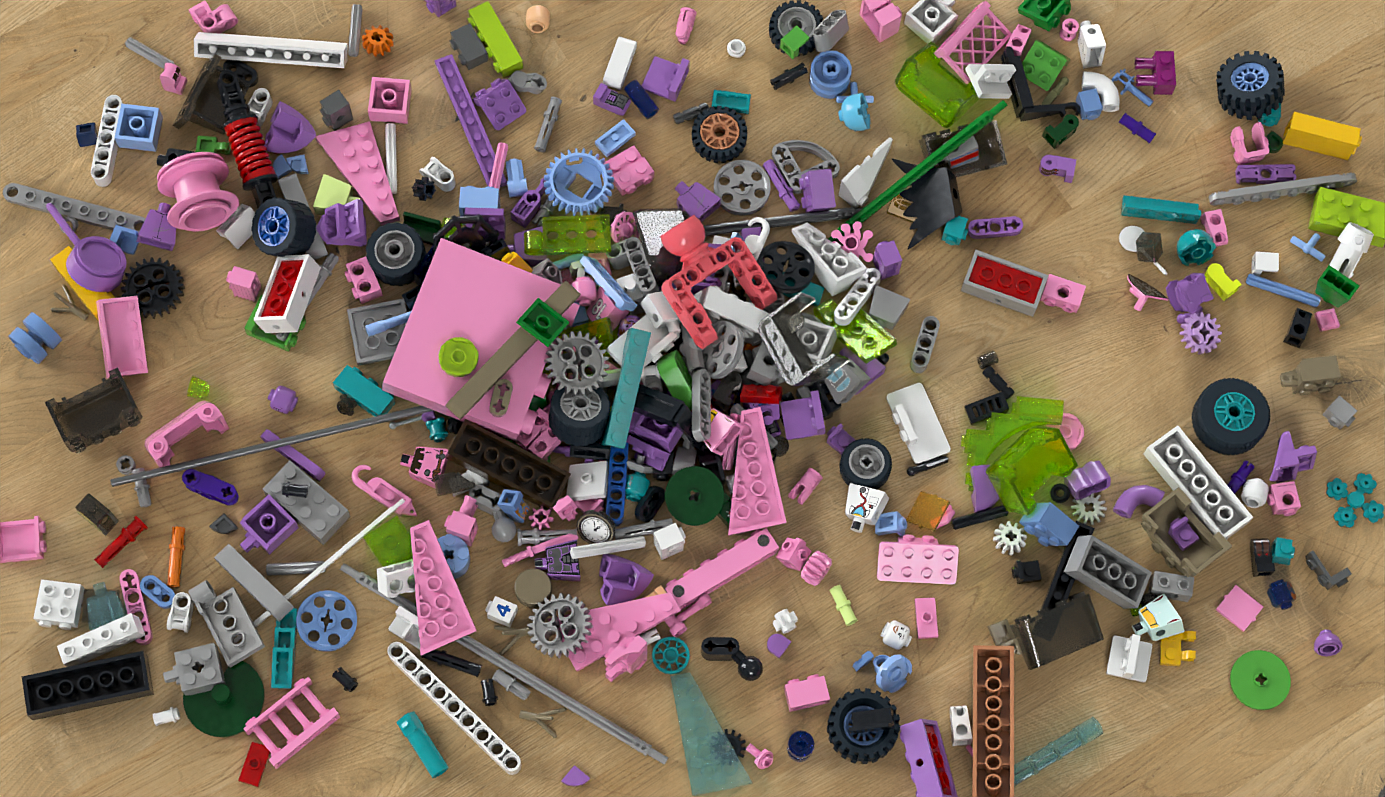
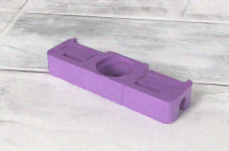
(1278, 173)

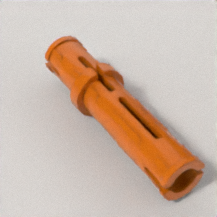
(176, 551)

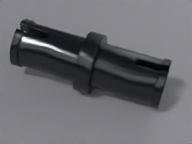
(788, 76)

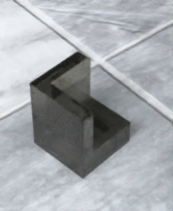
(1149, 247)

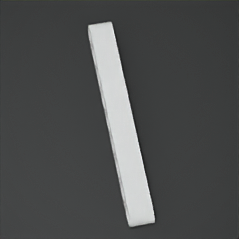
(449, 699)

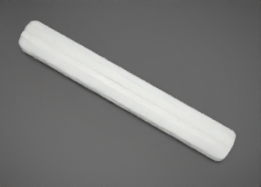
(391, 161)
(607, 547)

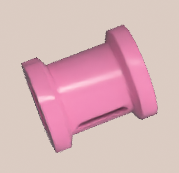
(1073, 29)

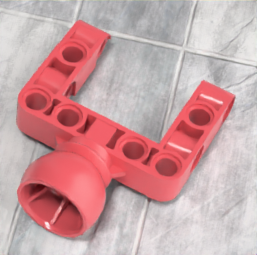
(700, 262)

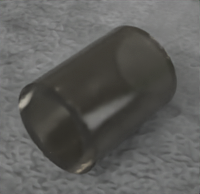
(987, 359)

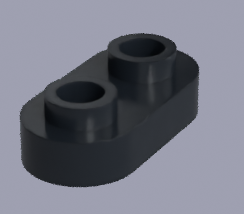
(242, 71)
(650, 505)

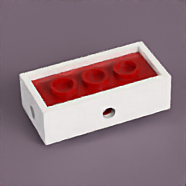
(287, 294)

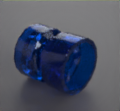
(800, 746)

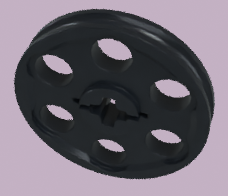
(794, 266)

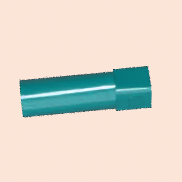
(422, 744)

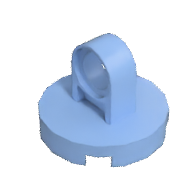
(892, 672)

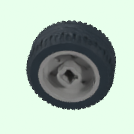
(866, 452)

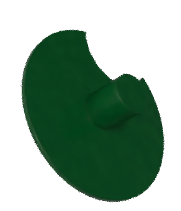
(228, 706)

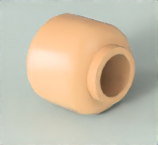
(537, 18)

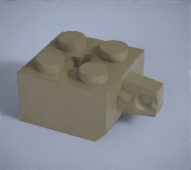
(1312, 375)

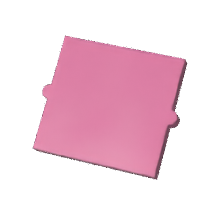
(1239, 608)

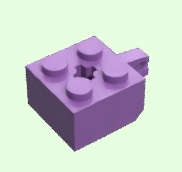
(261, 535)

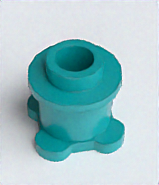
(437, 429)

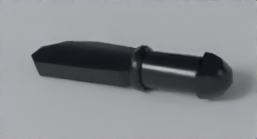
(911, 471)

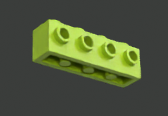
(495, 39)

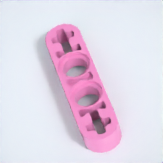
(138, 606)

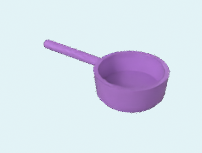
(94, 261)

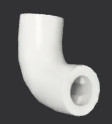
(1105, 88)

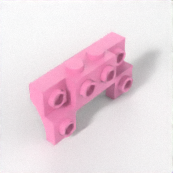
(627, 656)

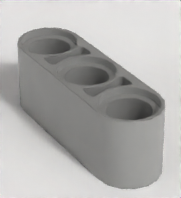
(830, 30)
(929, 337)

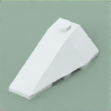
(860, 180)
(833, 265)

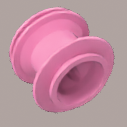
(195, 185)

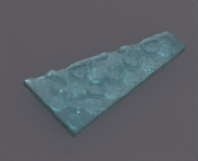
(707, 750)

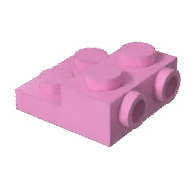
(630, 170)

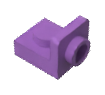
(838, 438)
(1182, 533)

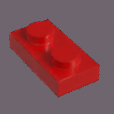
(761, 394)

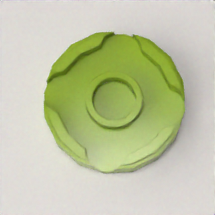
(458, 357)

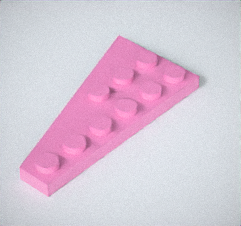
(360, 163)
(755, 488)
(439, 602)

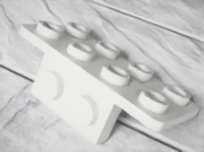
(659, 341)
(918, 423)

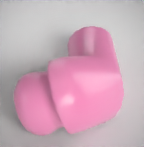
(947, 517)

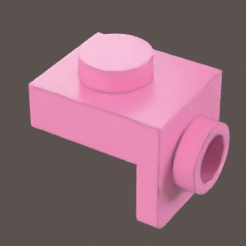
(591, 504)

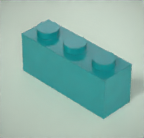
(364, 391)

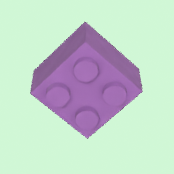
(817, 190)

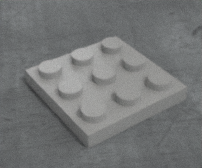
(379, 346)

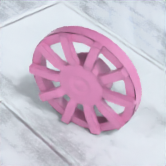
(625, 228)

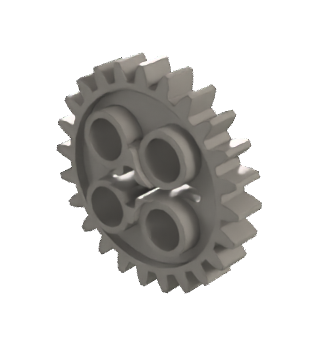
(559, 365)
(576, 620)

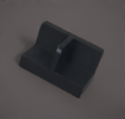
(712, 462)

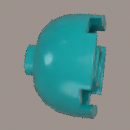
(1195, 247)

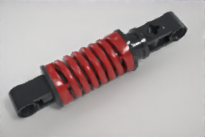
(246, 141)

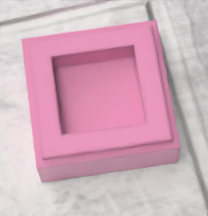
(1327, 319)

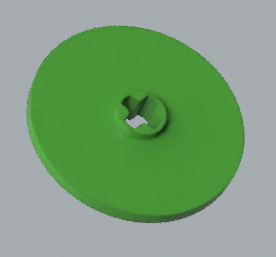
(1249, 691)

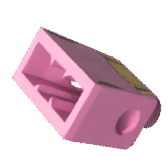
(723, 432)

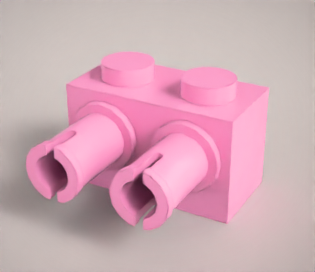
(462, 522)

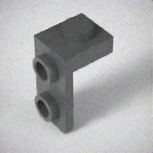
(1323, 576)

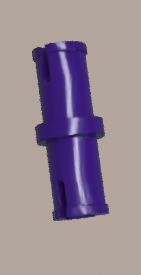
(1137, 128)
(1239, 478)

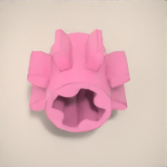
(545, 521)

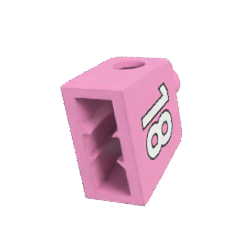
(605, 307)

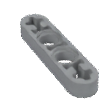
(701, 405)

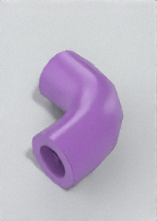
(1136, 496)

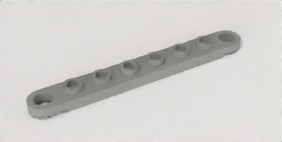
(1276, 190)
(66, 206)

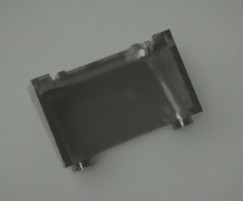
(650, 226)

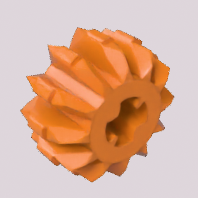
(370, 40)

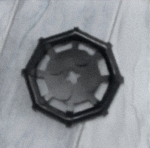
(465, 234)

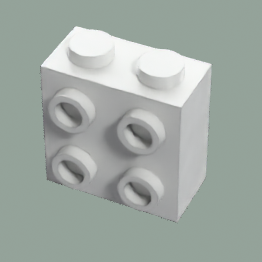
(59, 604)

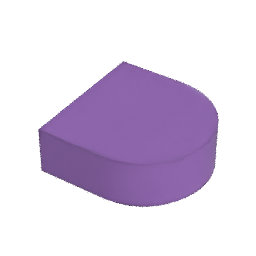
(777, 644)

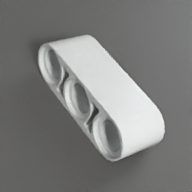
(619, 63)

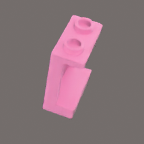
(22, 540)

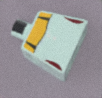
(1159, 619)

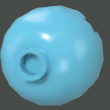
(855, 112)

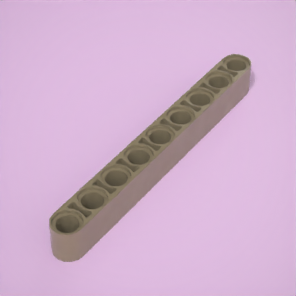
(506, 357)

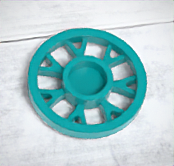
(670, 655)

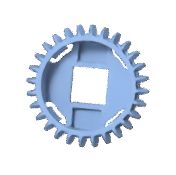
(561, 176)

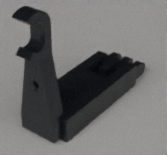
(1022, 97)
(666, 410)

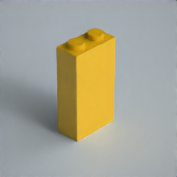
(1322, 136)

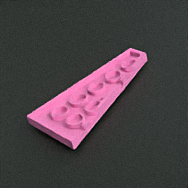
(620, 621)

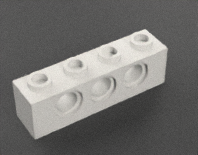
(101, 640)

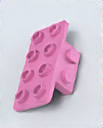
(917, 561)

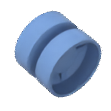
(31, 342)

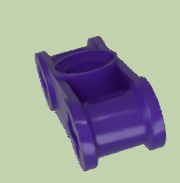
(210, 487)

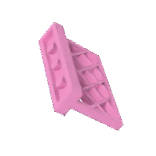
(965, 28)

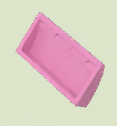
(122, 335)

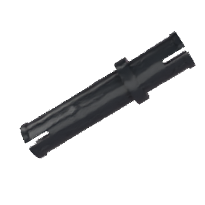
(454, 662)

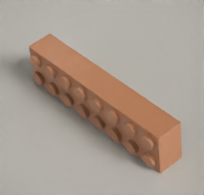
(993, 721)

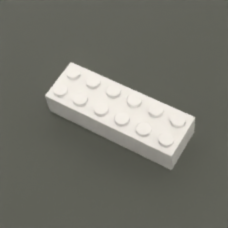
(1186, 468)

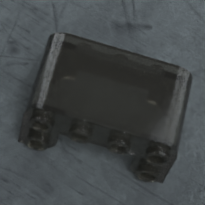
(95, 413)

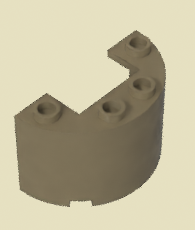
(1197, 556)

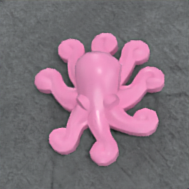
(852, 242)

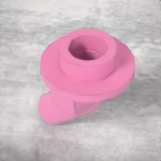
(763, 759)

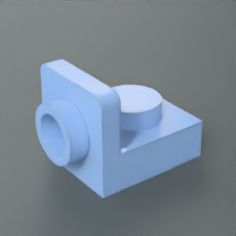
(891, 523)

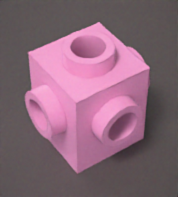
(793, 553)

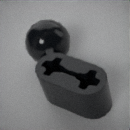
(749, 667)

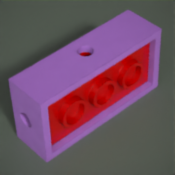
(927, 759)

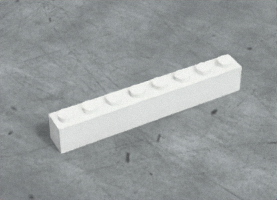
(271, 49)

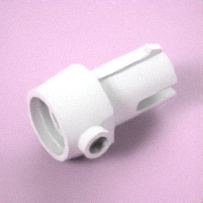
(1354, 242)

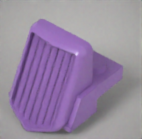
(343, 224)
(1291, 460)

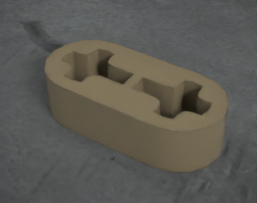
(496, 396)

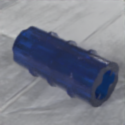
(641, 99)

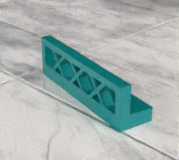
(1160, 209)

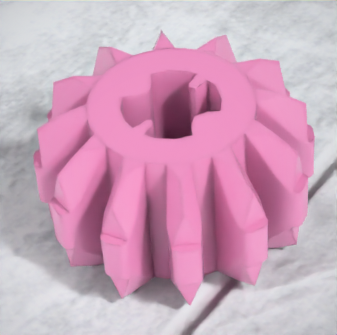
(816, 568)

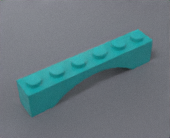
(627, 389)

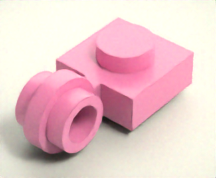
(566, 508)

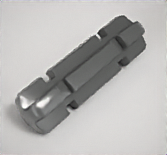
(690, 113)

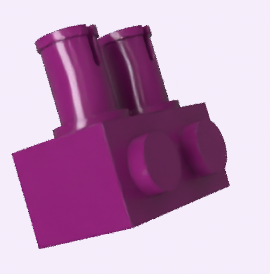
(1163, 72)

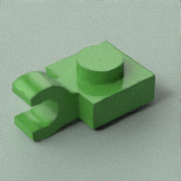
(211, 144)

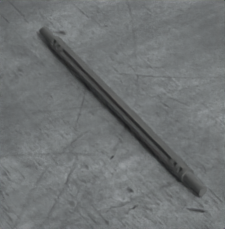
(780, 221)

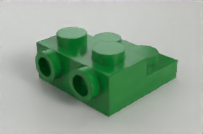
(1045, 13)

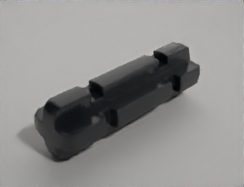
(997, 381)

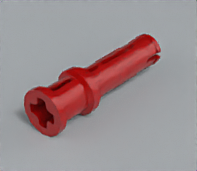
(127, 535)

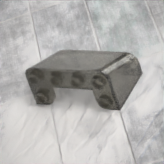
(989, 146)
(1058, 630)

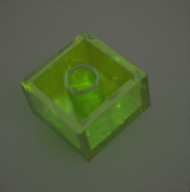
(390, 543)

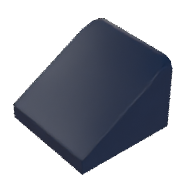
(86, 134)

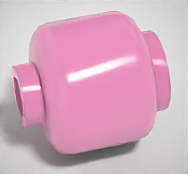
(587, 289)

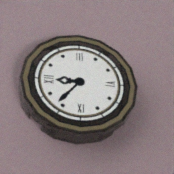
(596, 527)

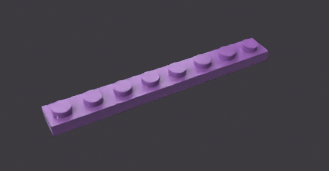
(468, 116)

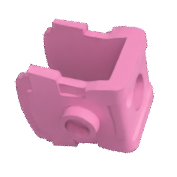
(1241, 155)

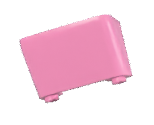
(198, 415)

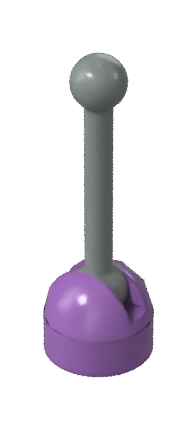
(424, 416)

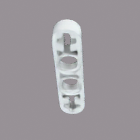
(857, 296)

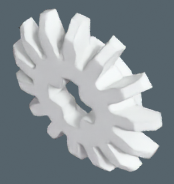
(1090, 516)

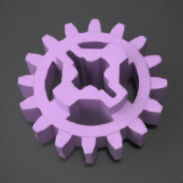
(1203, 325)

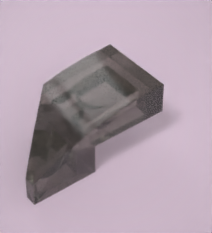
(451, 483)

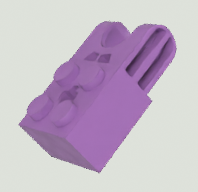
(654, 432)

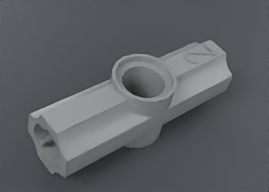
(691, 352)

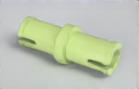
(843, 605)

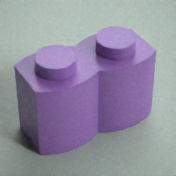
(1087, 480)

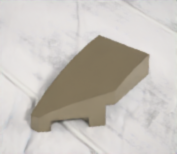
(1003, 635)

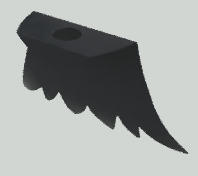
(933, 198)

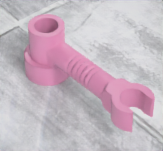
(676, 623)

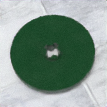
(679, 493)

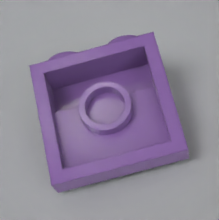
(493, 216)

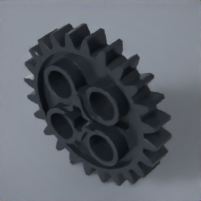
(148, 272)

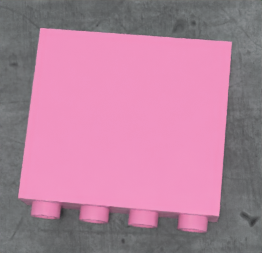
(481, 302)

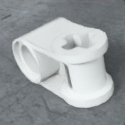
(260, 108)
(437, 172)
(180, 617)

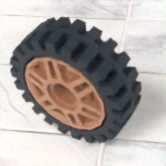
(723, 122)

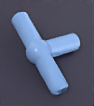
(854, 89)
(1308, 247)

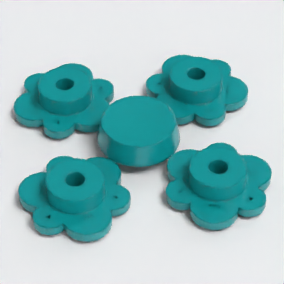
(1355, 500)

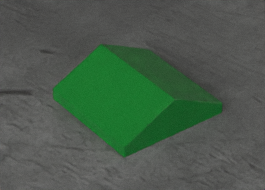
(543, 322)

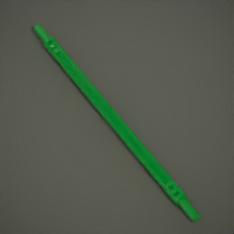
(923, 167)

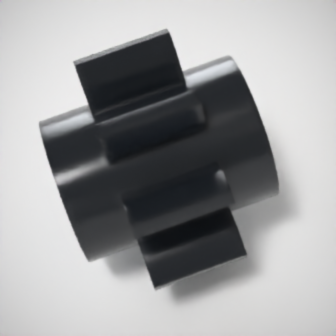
(423, 188)

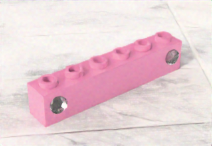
(723, 568)

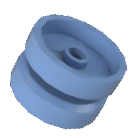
(830, 74)

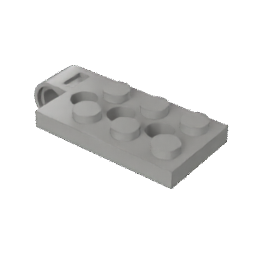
(207, 602)

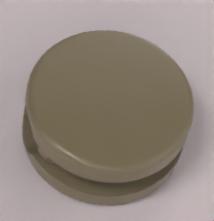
(533, 587)

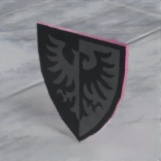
(1143, 291)

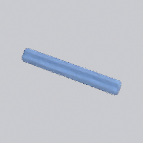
(1283, 290)

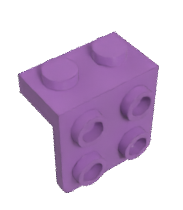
(500, 103)

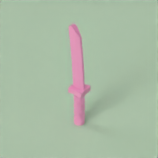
(531, 551)

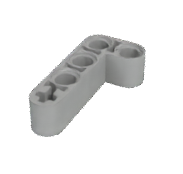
(631, 253)

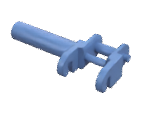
(1131, 88)

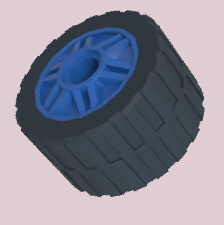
(283, 227)

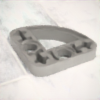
(801, 145)

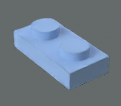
(615, 138)

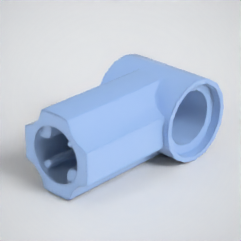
(516, 182)

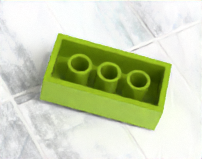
(1335, 209)

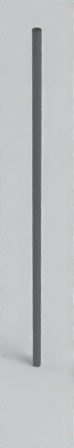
(268, 445)

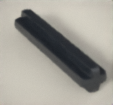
(979, 517)

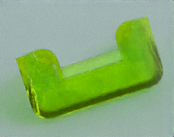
(934, 87)

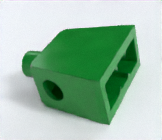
(1335, 287)

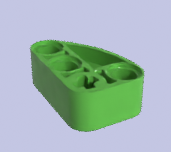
(676, 377)

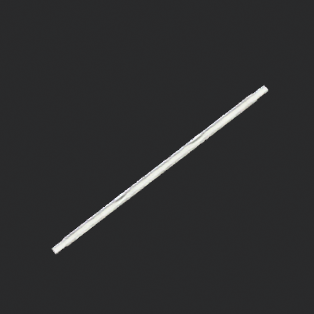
(320, 569)

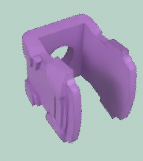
(1189, 292)

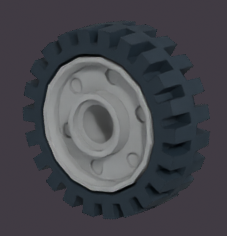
(791, 15)

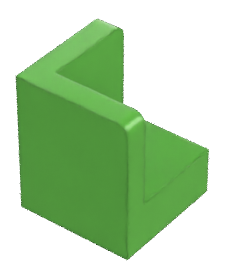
(793, 41)

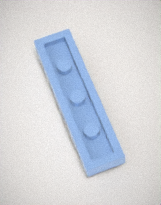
(607, 282)

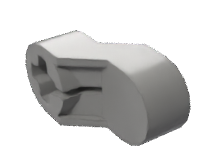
(528, 82)

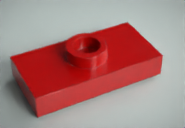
(254, 764)

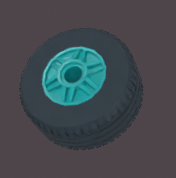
(1231, 416)

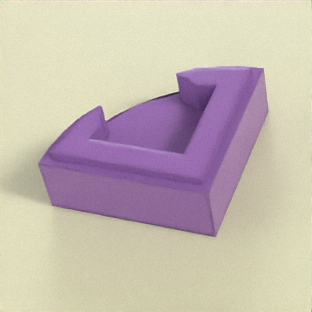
(575, 777)

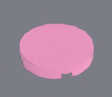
(1071, 430)

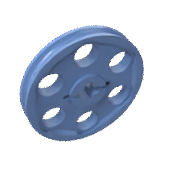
(334, 615)

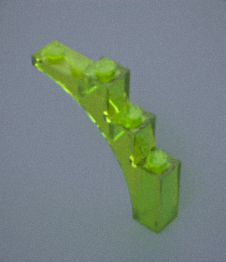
(1024, 414)

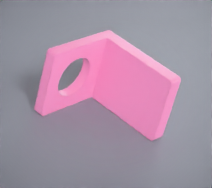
(1273, 498)

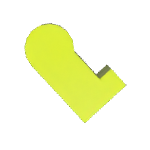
(1221, 282)

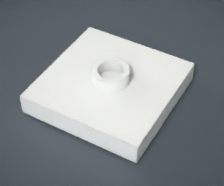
(588, 481)

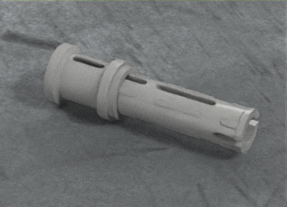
(535, 533)

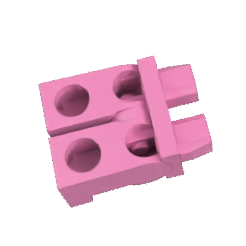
(541, 439)

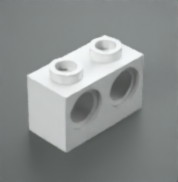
(669, 541)
(398, 575)

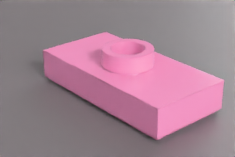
(926, 618)

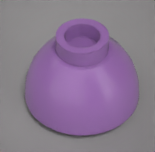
(1327, 643)

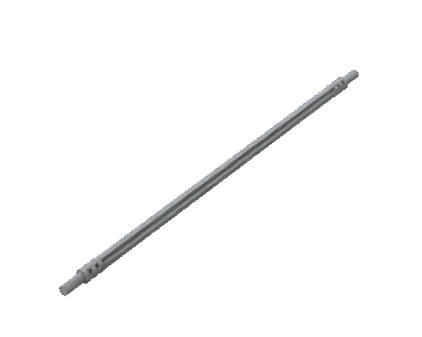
(523, 675)

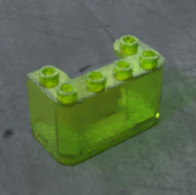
(1028, 466)

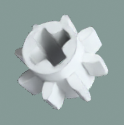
(785, 621)

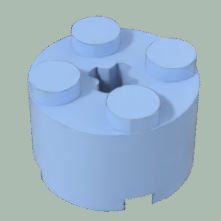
(457, 547)

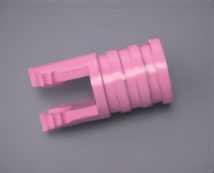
(685, 24)
(807, 484)

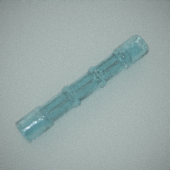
(1057, 749)

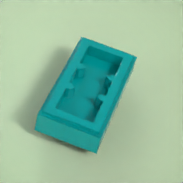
(738, 101)

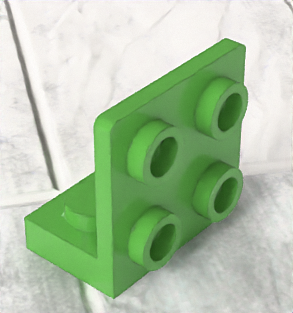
(1043, 64)

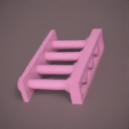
(294, 743)

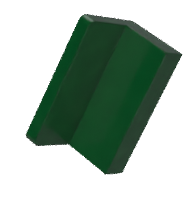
(423, 226)

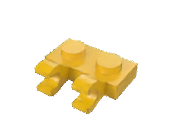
(1171, 649)

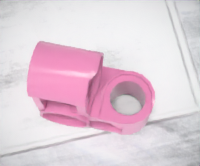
(220, 18)

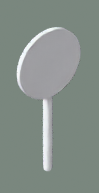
(1128, 241)

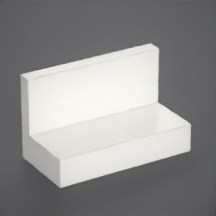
(238, 226)

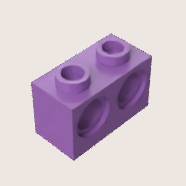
(887, 259)

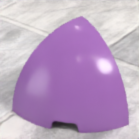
(288, 130)
(984, 494)
(622, 579)

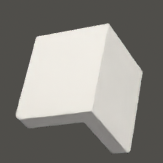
(1265, 262)

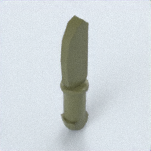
(1055, 91)

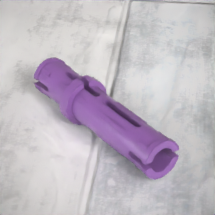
(784, 190)

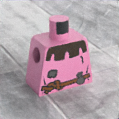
(425, 464)

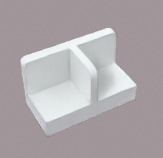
(406, 627)

